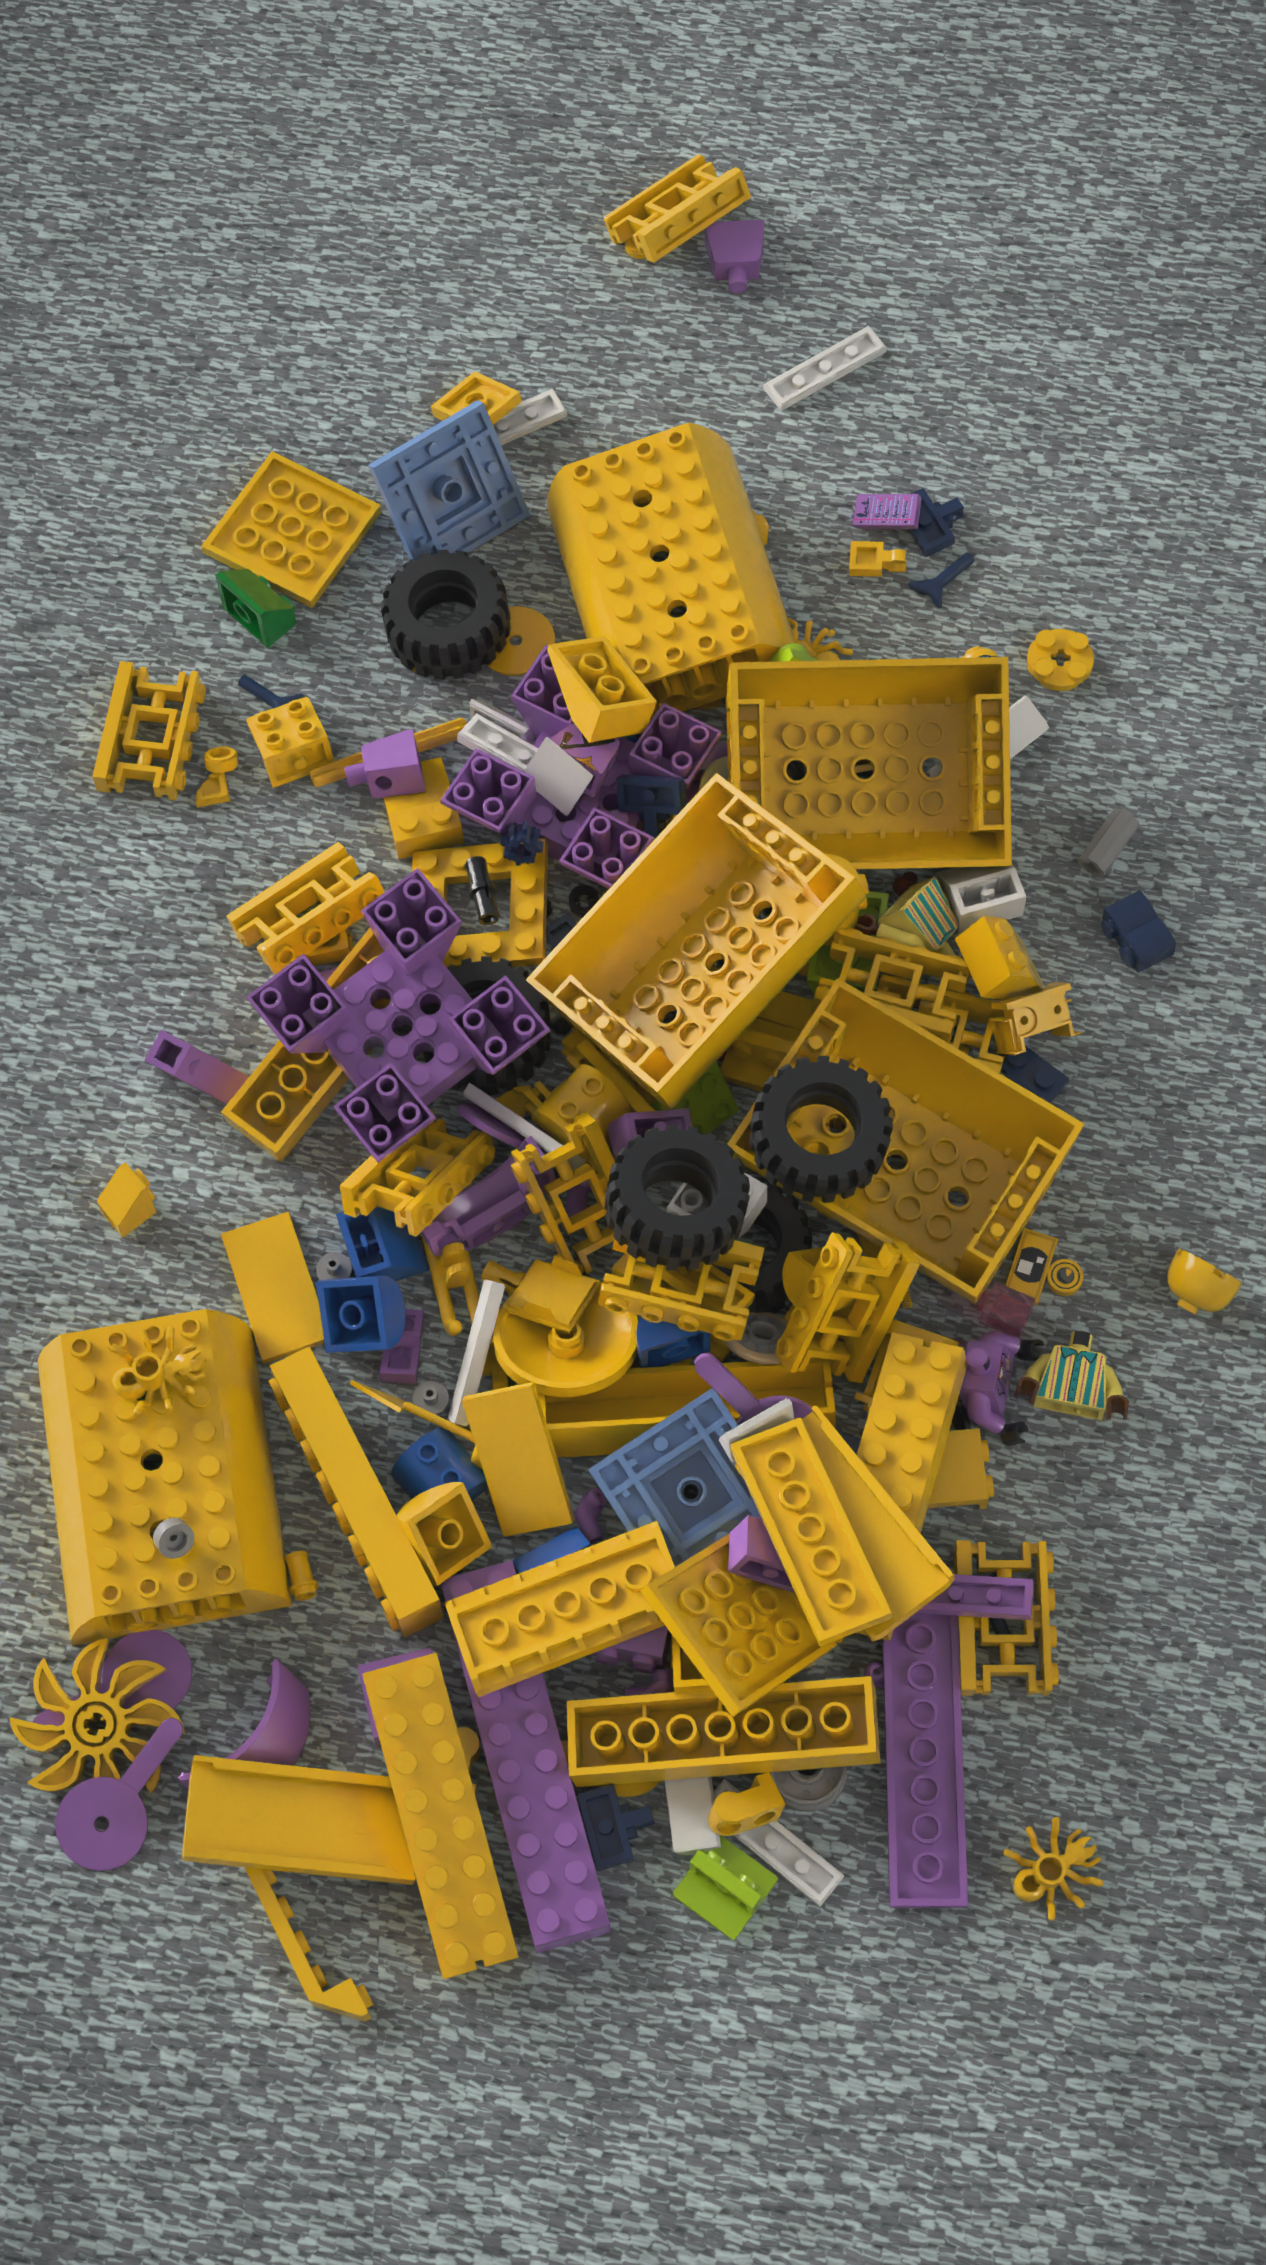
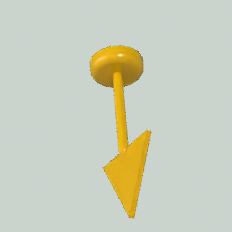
(401, 1405)

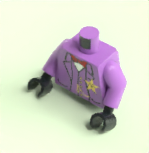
(989, 1380)

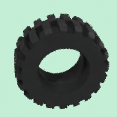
(440, 580)
(475, 979)
(823, 1085)
(684, 1158)
(791, 1232)

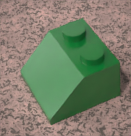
(255, 605)

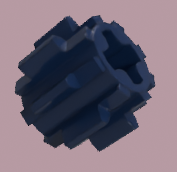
(520, 834)

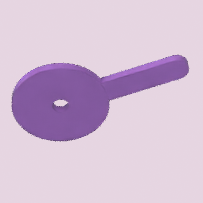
(493, 1126)
(737, 1394)
(150, 1646)
(117, 1802)

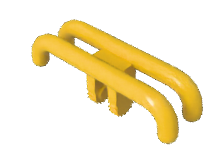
(451, 1271)

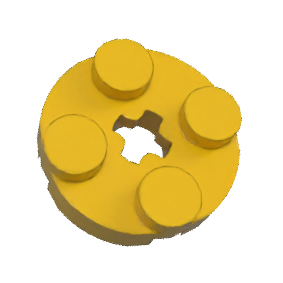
(1060, 641)

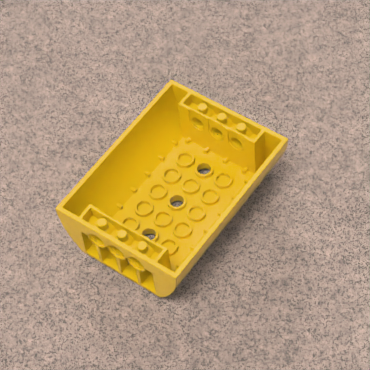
(682, 498)
(895, 719)
(676, 914)
(952, 1126)
(210, 1476)

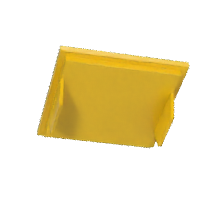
(553, 1294)

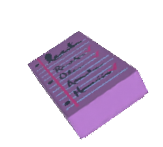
(887, 511)

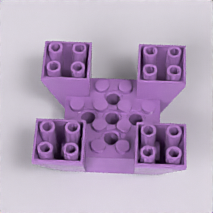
(593, 839)
(464, 1035)

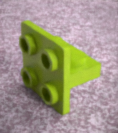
(708, 1101)
(725, 1887)

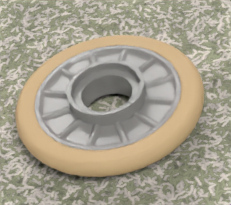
(757, 1349)

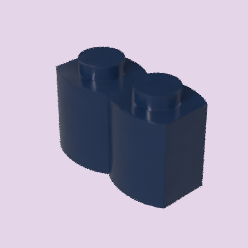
(1138, 931)

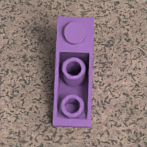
(195, 1067)

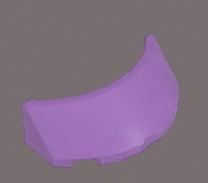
(485, 1208)
(283, 1726)

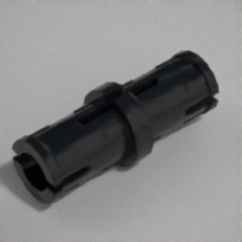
(482, 890)

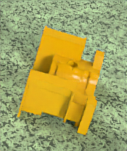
(1030, 1016)

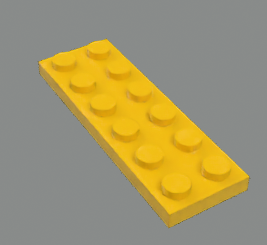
(810, 1532)

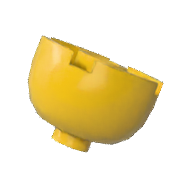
(1200, 1283)

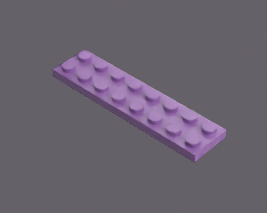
(924, 1764)

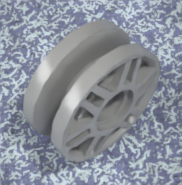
(812, 1791)

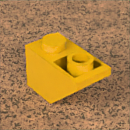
(127, 1200)

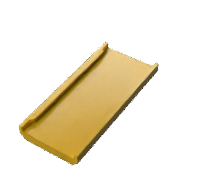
(896, 1551)
(559, 1609)
(295, 1820)

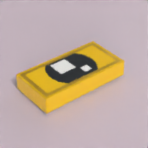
(1031, 1263)

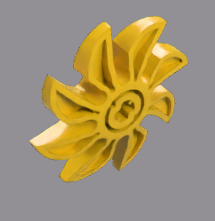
(86, 1709)

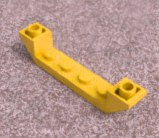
(340, 1999)

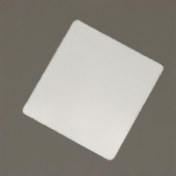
(558, 776)

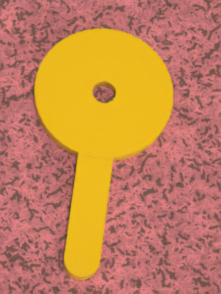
(535, 634)

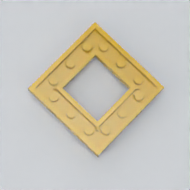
(526, 936)

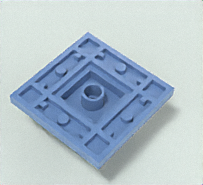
(450, 486)
(650, 1474)

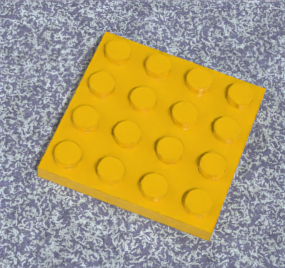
(292, 528)
(734, 1628)

